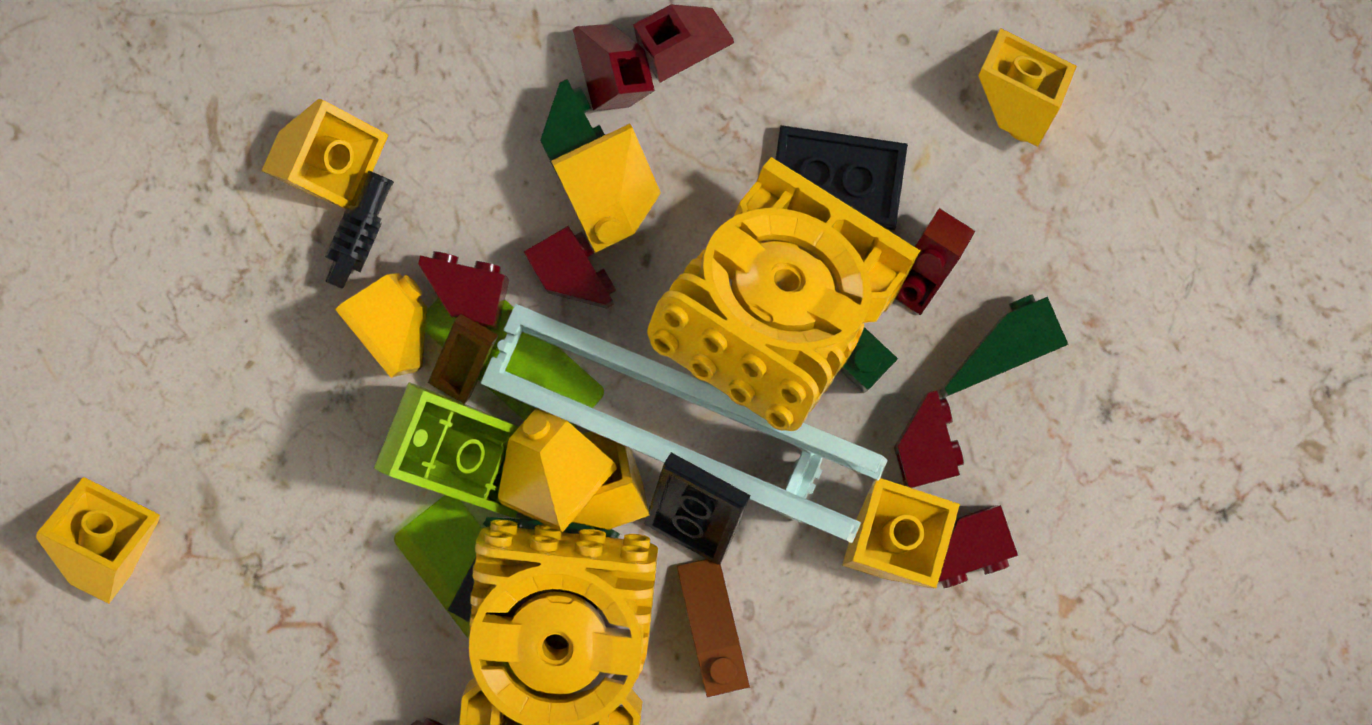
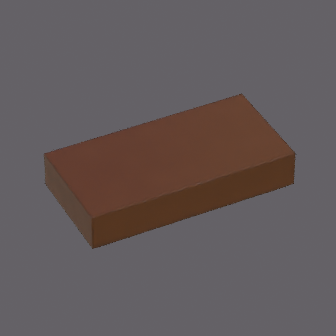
(462, 358)

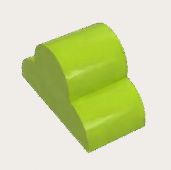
(447, 448)

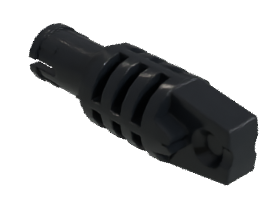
(357, 230)

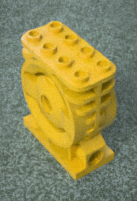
(797, 298)
(607, 571)

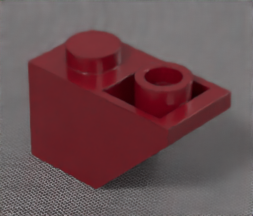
(680, 38)
(612, 67)
(941, 249)
(566, 271)
(467, 290)
(925, 447)
(977, 543)

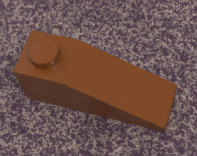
(713, 627)

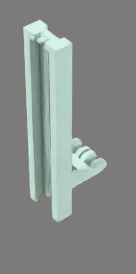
(813, 441)

